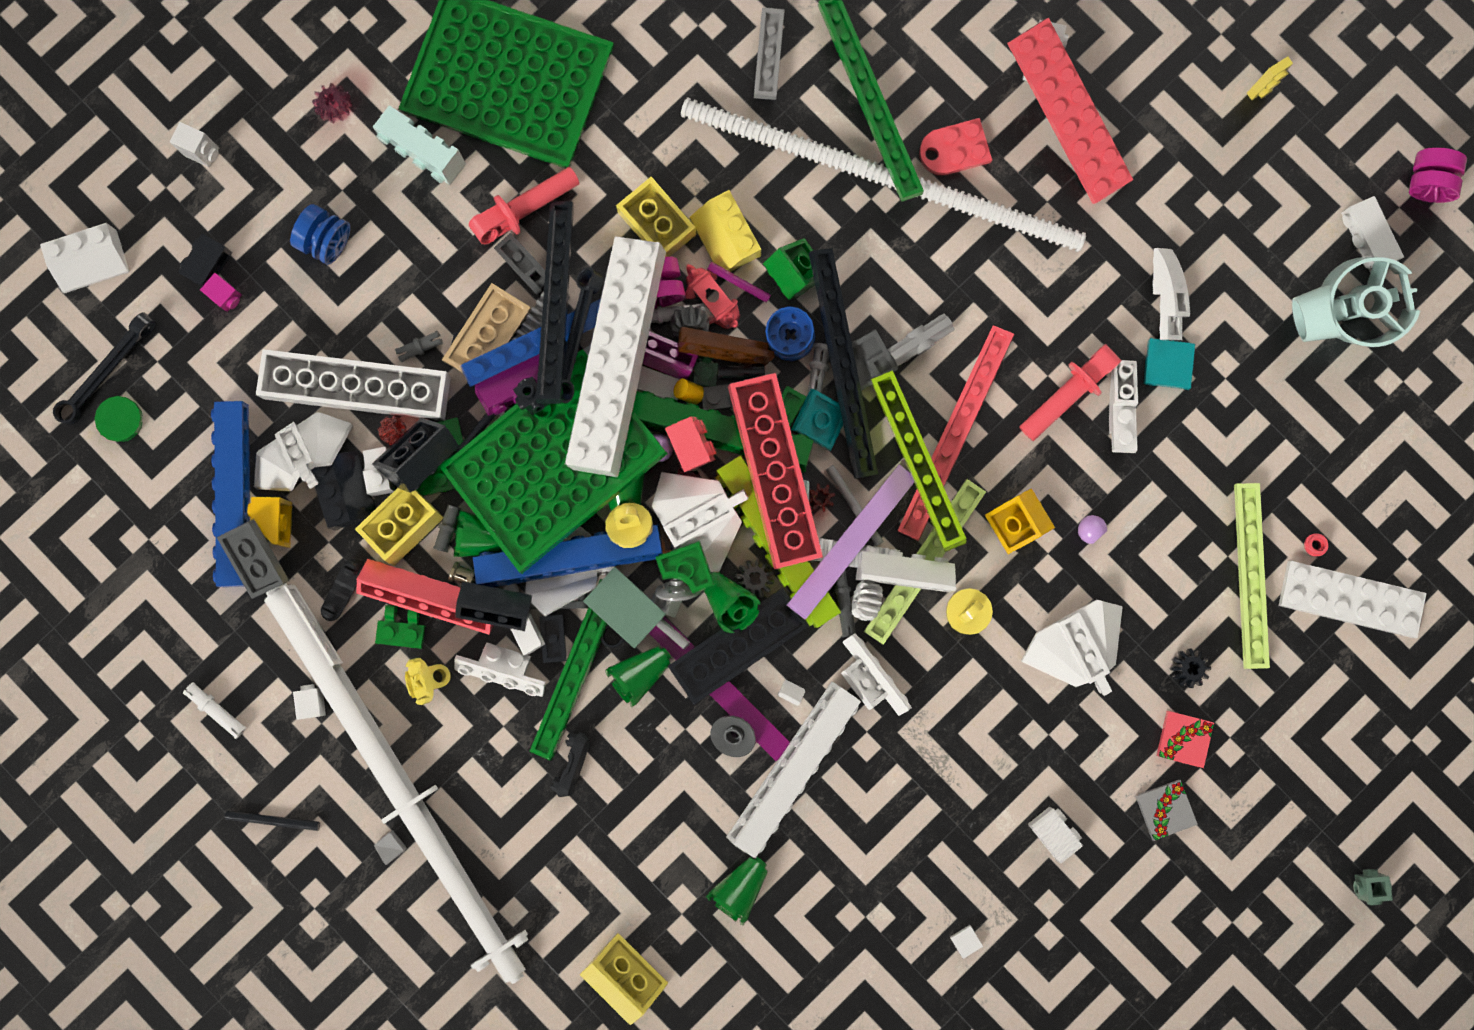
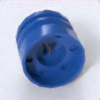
(320, 234)
(789, 321)

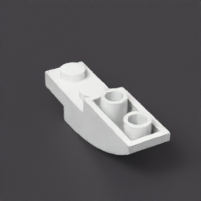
(1172, 286)
(1123, 407)

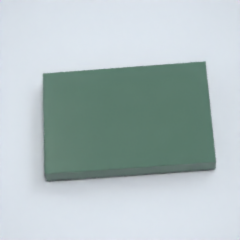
(624, 607)

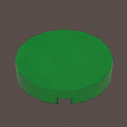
(118, 419)

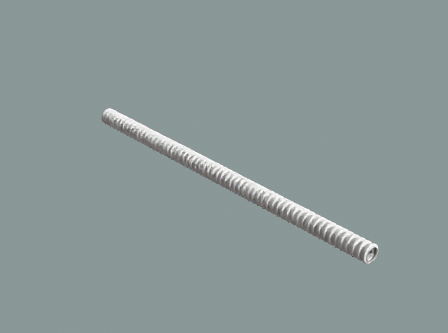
(879, 173)

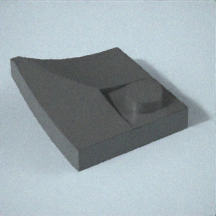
(871, 358)

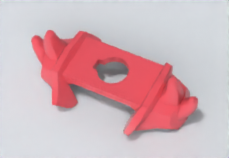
(724, 311)

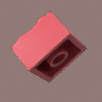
(690, 443)

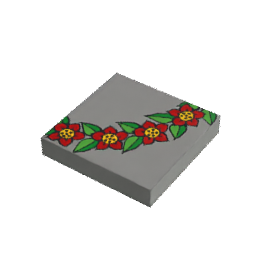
(1166, 810)

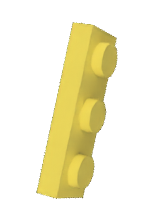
(1270, 79)

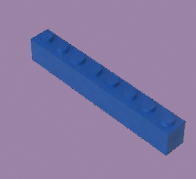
(517, 350)
(230, 481)
(566, 558)

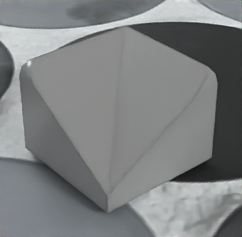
(390, 847)

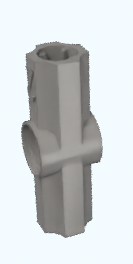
(921, 339)

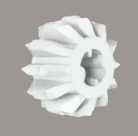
(867, 600)

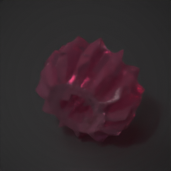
(331, 95)

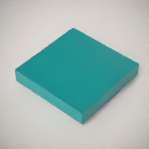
(1169, 364)
(819, 419)

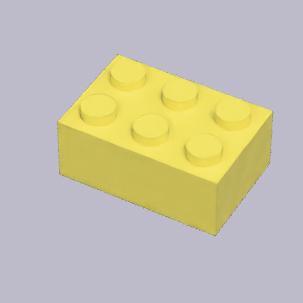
(656, 217)

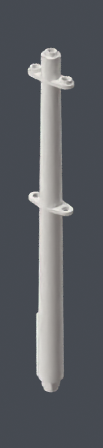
(325, 668)

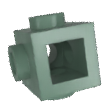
(1373, 887)

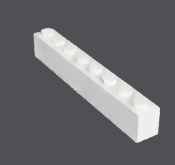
(793, 770)

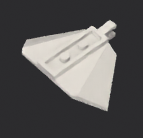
(299, 450)
(698, 511)
(558, 591)
(1079, 646)

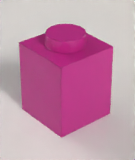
(221, 292)

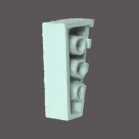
(419, 145)

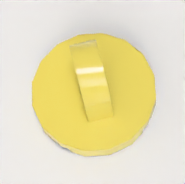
(629, 525)
(969, 611)
(421, 682)

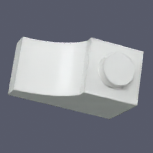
(375, 481)

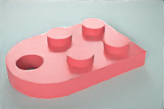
(957, 148)

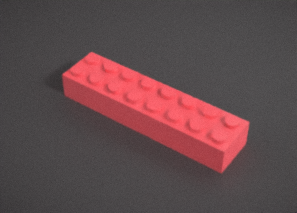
(774, 471)

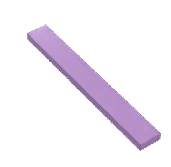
(851, 542)

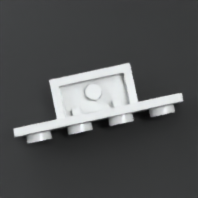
(501, 667)
(870, 679)

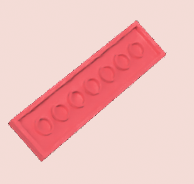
(1070, 110)

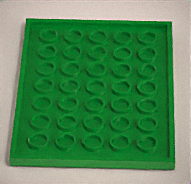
(507, 78)
(520, 480)

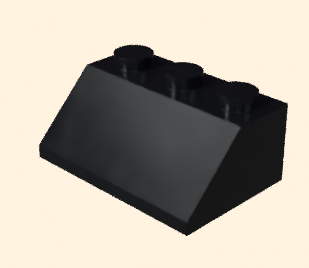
(416, 454)
(343, 491)

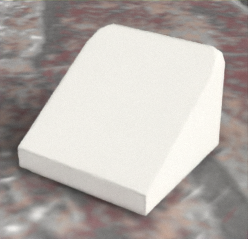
(669, 607)
(791, 692)

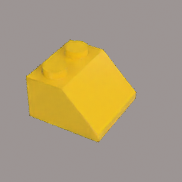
(273, 518)
(1019, 521)

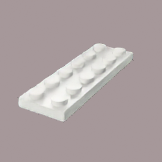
(1352, 599)

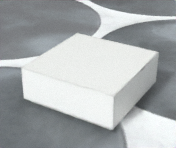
(966, 941)

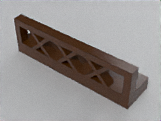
(724, 347)

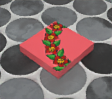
(1185, 739)

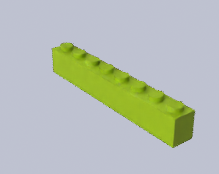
(918, 461)
(736, 477)

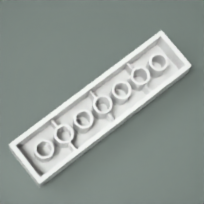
(353, 385)

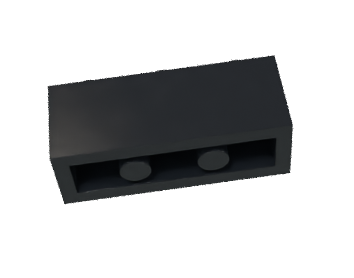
(493, 606)

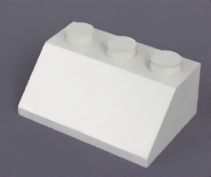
(85, 257)

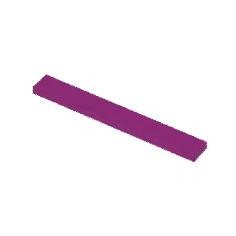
(732, 701)

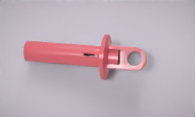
(506, 216)
(1083, 380)

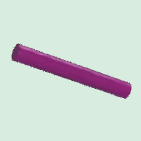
(739, 282)

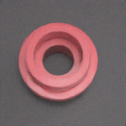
(1322, 545)

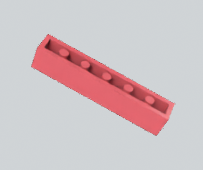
(413, 593)

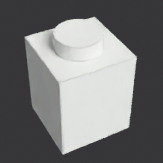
(309, 702)

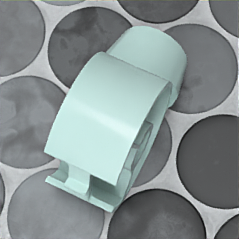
(1318, 312)

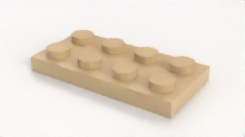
(488, 327)

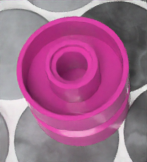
(1437, 175)
(670, 290)

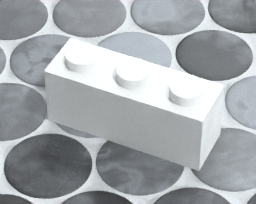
(1371, 231)

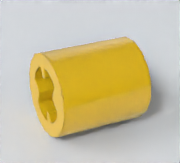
(688, 391)

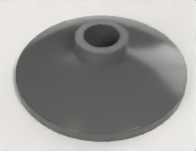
(730, 743)

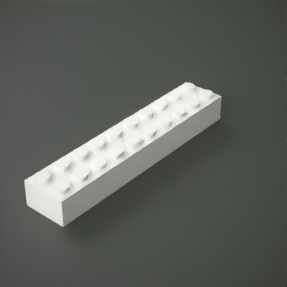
(616, 357)

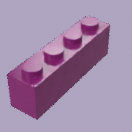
(664, 356)
(497, 391)

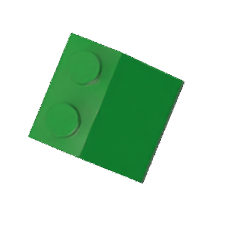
(792, 268)

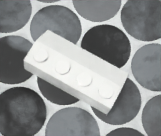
(906, 571)

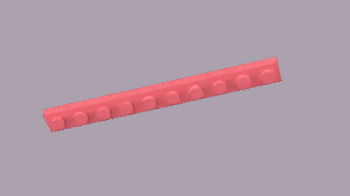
(960, 423)

